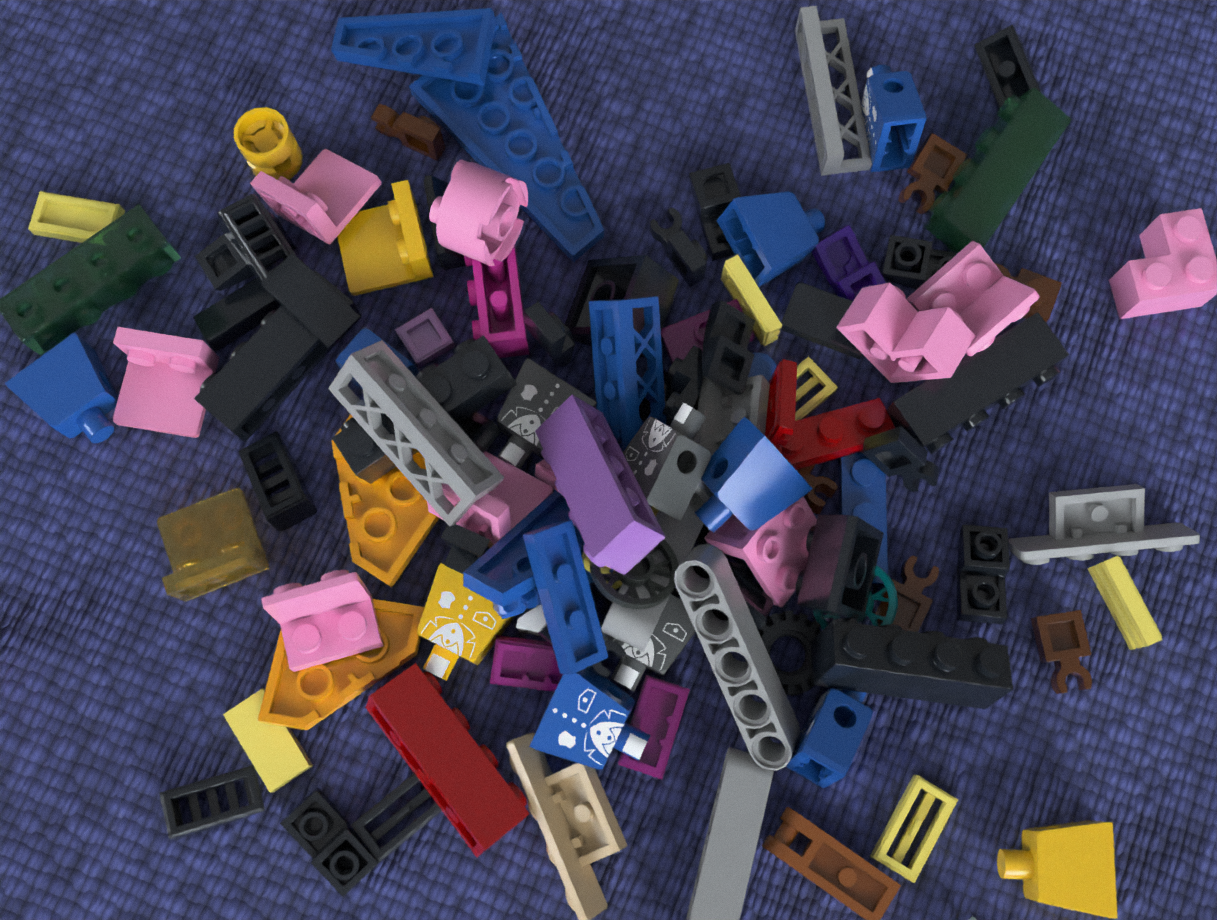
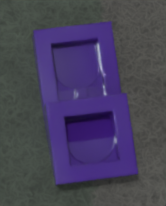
(845, 263)

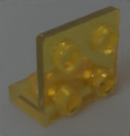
(211, 545)

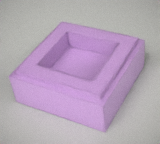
(425, 337)

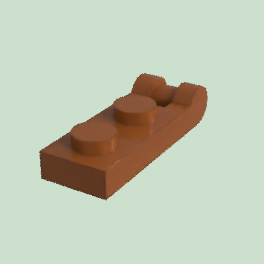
(833, 867)

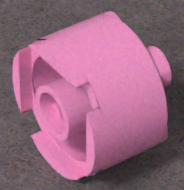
(479, 212)

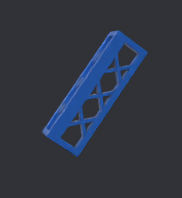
(615, 355)

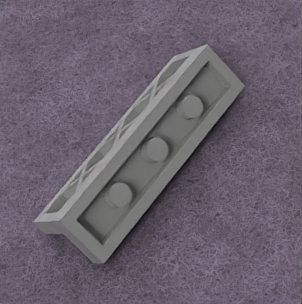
(822, 96)
(417, 424)

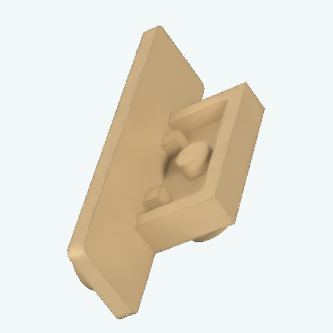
(573, 821)

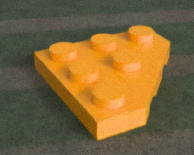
(383, 518)
(313, 693)

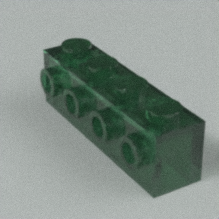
(998, 171)
(88, 281)

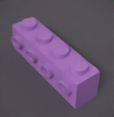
(598, 486)

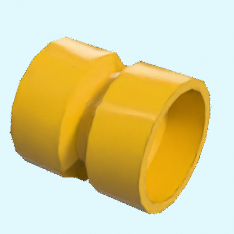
(268, 143)

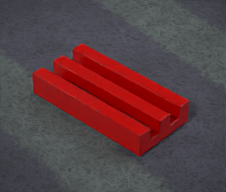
(781, 404)

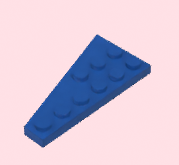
(514, 134)

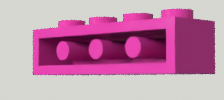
(499, 305)

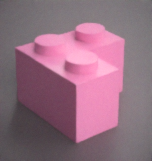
(1176, 268)
(902, 340)

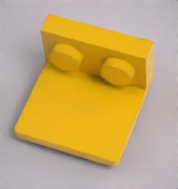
(385, 245)

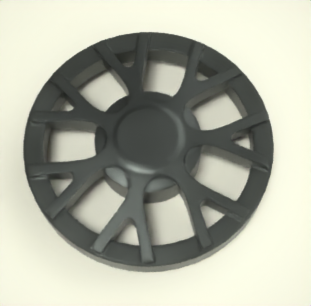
(637, 577)

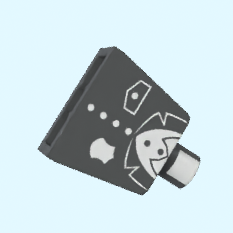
(528, 407)
(668, 460)
(666, 643)

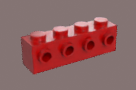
(447, 758)

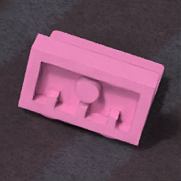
(323, 195)
(978, 293)
(162, 382)
(502, 507)
(773, 551)
(325, 619)

